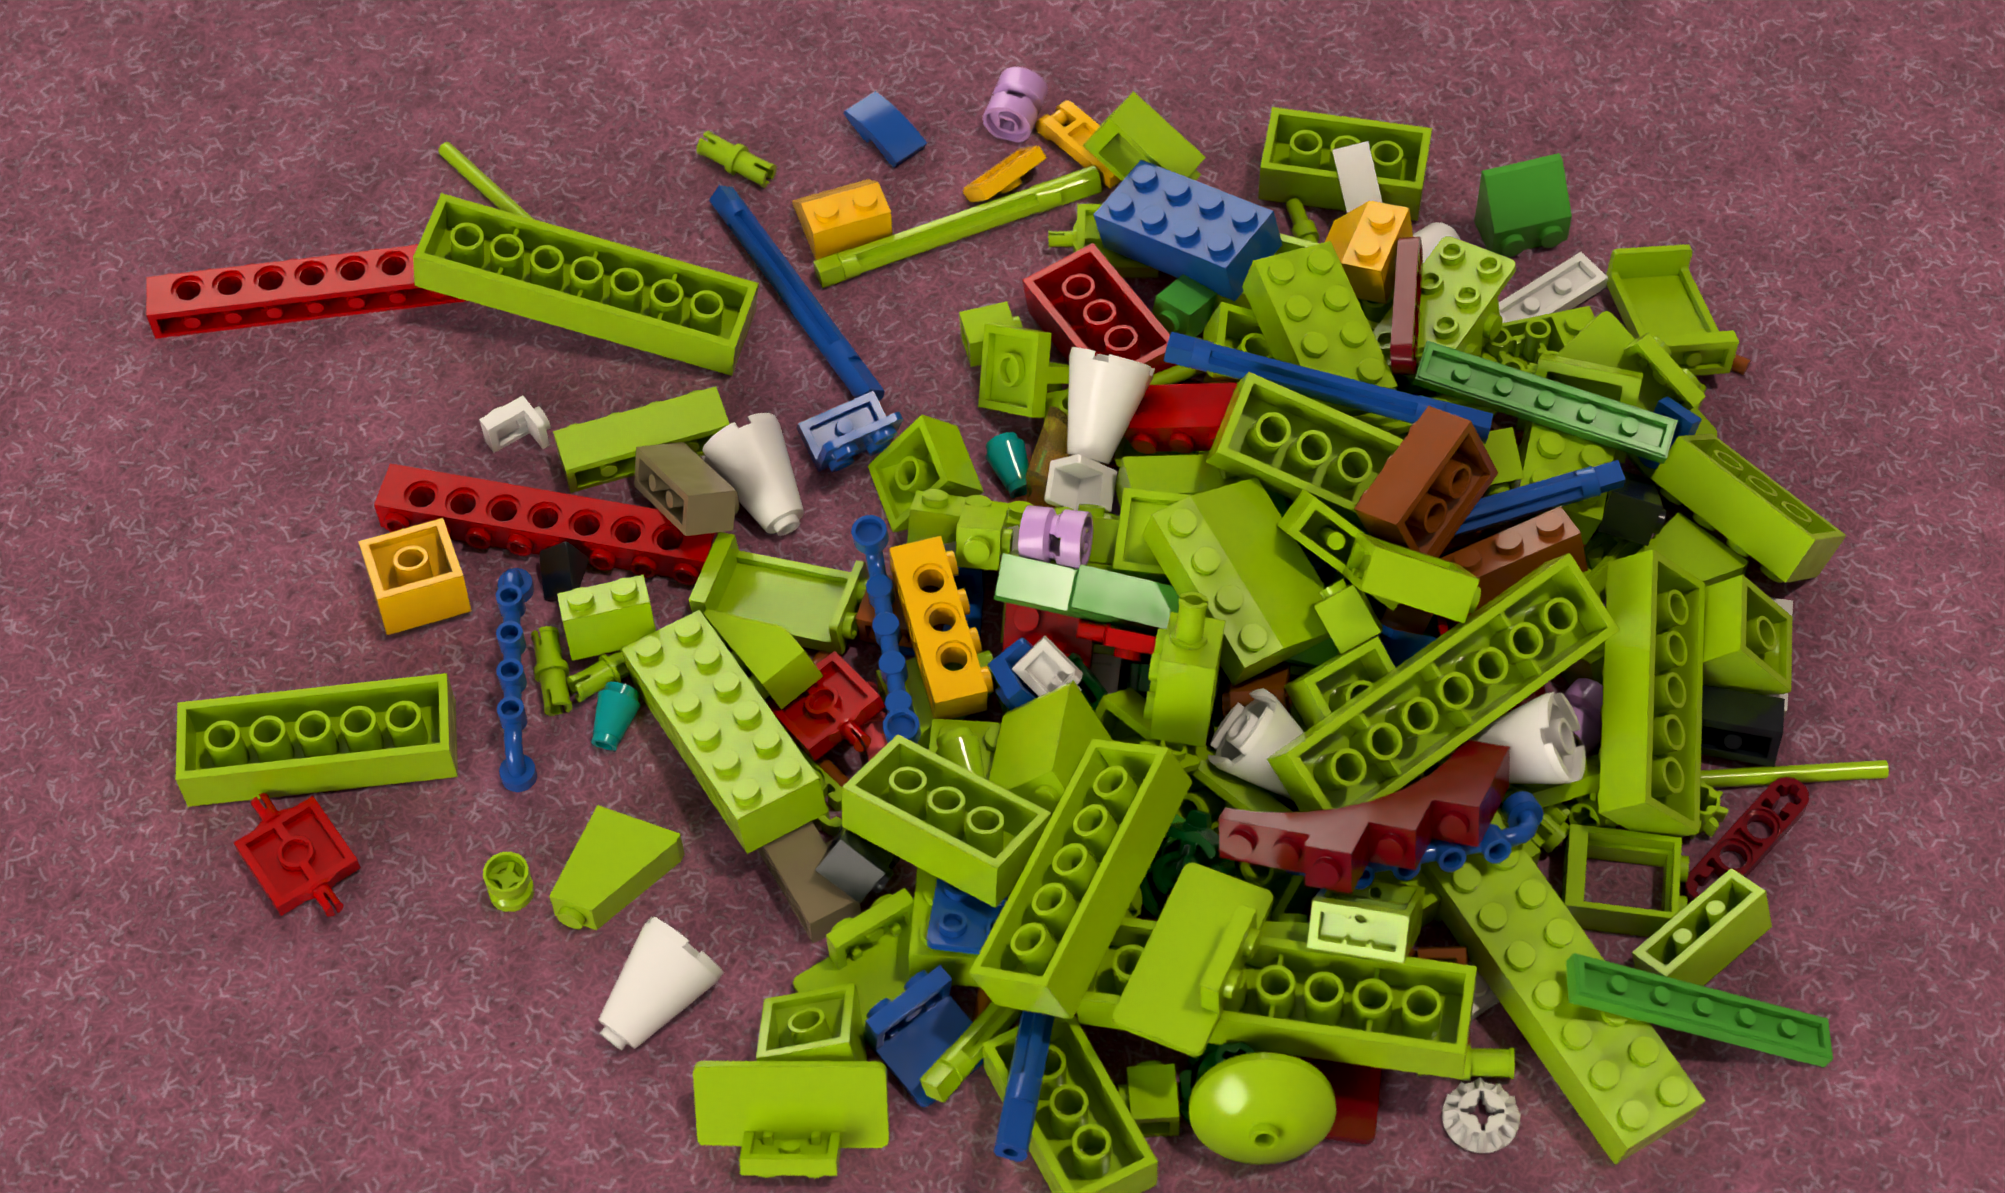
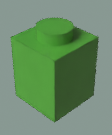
(1184, 306)

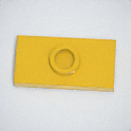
(1004, 175)

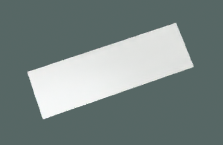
(1357, 175)

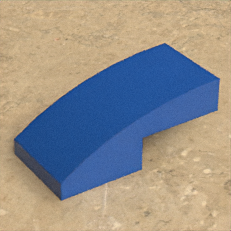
(886, 127)

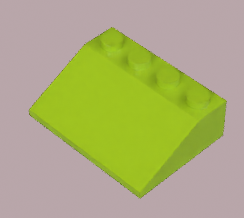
(1248, 570)

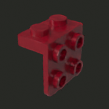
(1356, 1099)

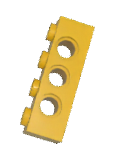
(948, 691)

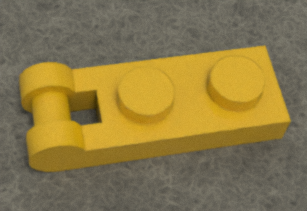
(1073, 137)

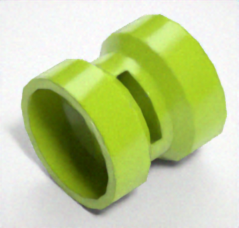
(501, 876)

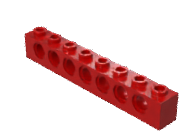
(286, 292)
(530, 511)

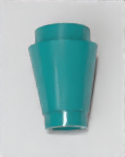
(1009, 461)
(614, 714)

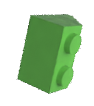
(1523, 206)

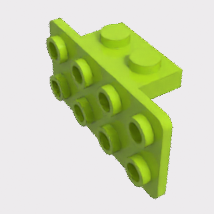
(1456, 299)
(1611, 344)
(868, 952)
(1193, 959)
(791, 1112)

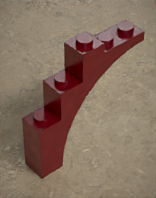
(1392, 830)

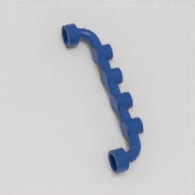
(870, 538)
(514, 589)
(1519, 811)

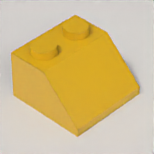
(844, 217)
(1368, 247)
(415, 576)

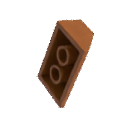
(1428, 484)
(1518, 551)

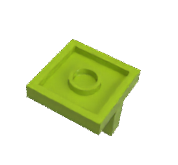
(1018, 370)
(1132, 552)

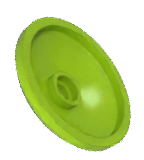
(1262, 1108)

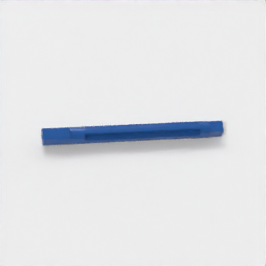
(795, 293)
(1210, 357)
(1525, 502)
(1024, 1086)

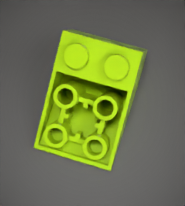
(1527, 338)

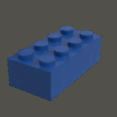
(1186, 228)

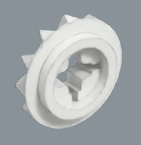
(1465, 1128)

